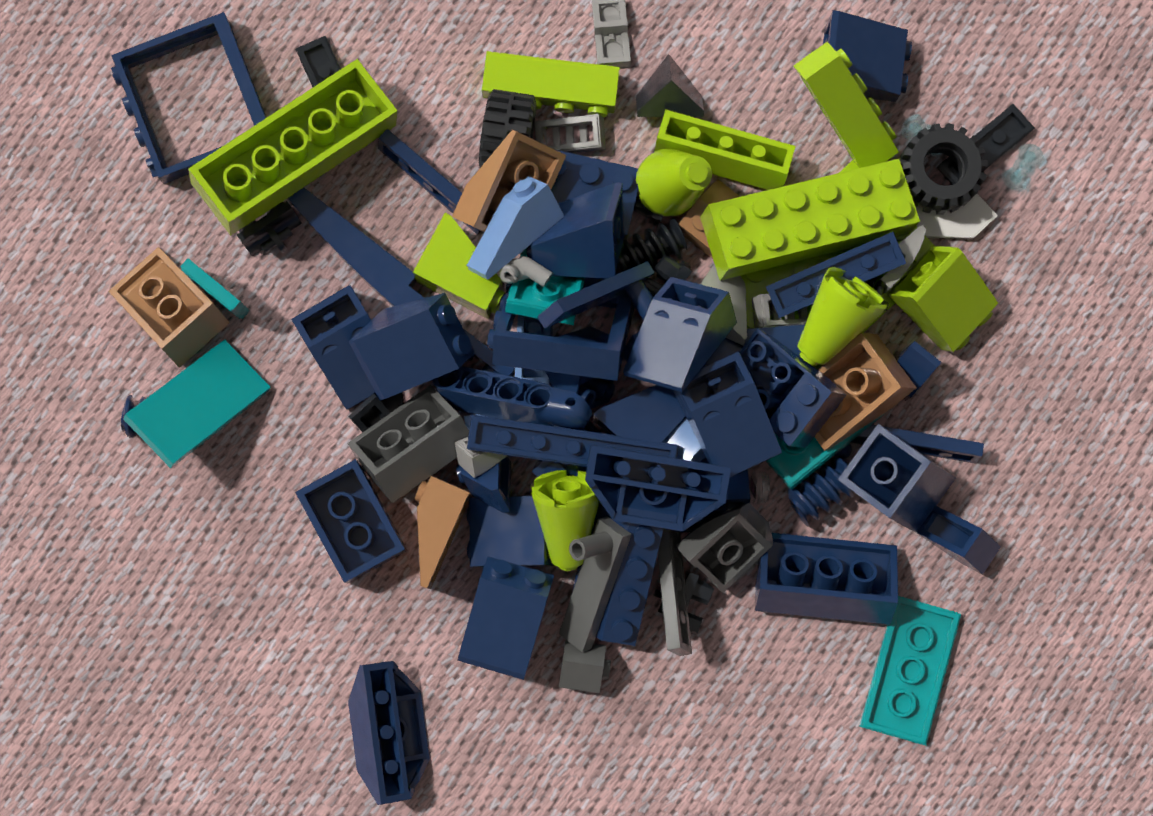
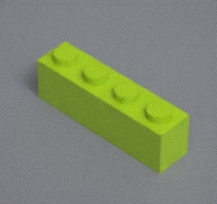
(553, 82)
(846, 107)
(728, 150)

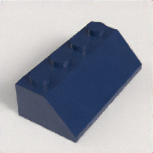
(828, 579)
(631, 588)

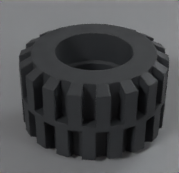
(502, 114)
(961, 150)

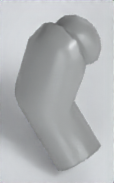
(525, 268)

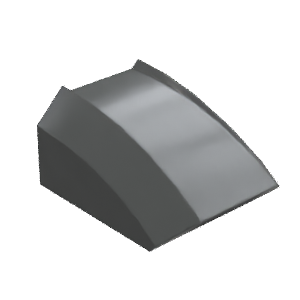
(727, 544)

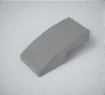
(611, 33)
(910, 247)

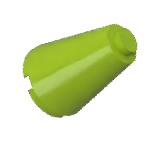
(672, 181)
(838, 316)
(565, 513)

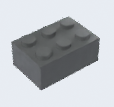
(410, 443)

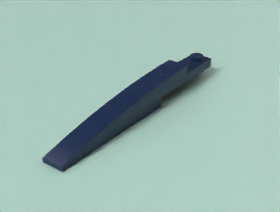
(374, 264)

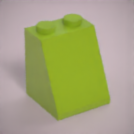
(446, 271)
(945, 297)

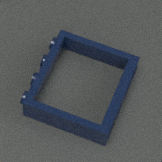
(167, 44)
(562, 354)

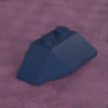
(655, 487)
(388, 731)

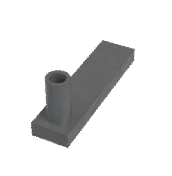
(602, 560)
(674, 594)

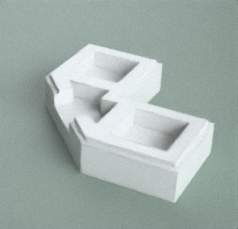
(960, 224)

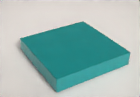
(214, 289)

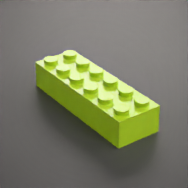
(293, 147)
(808, 219)

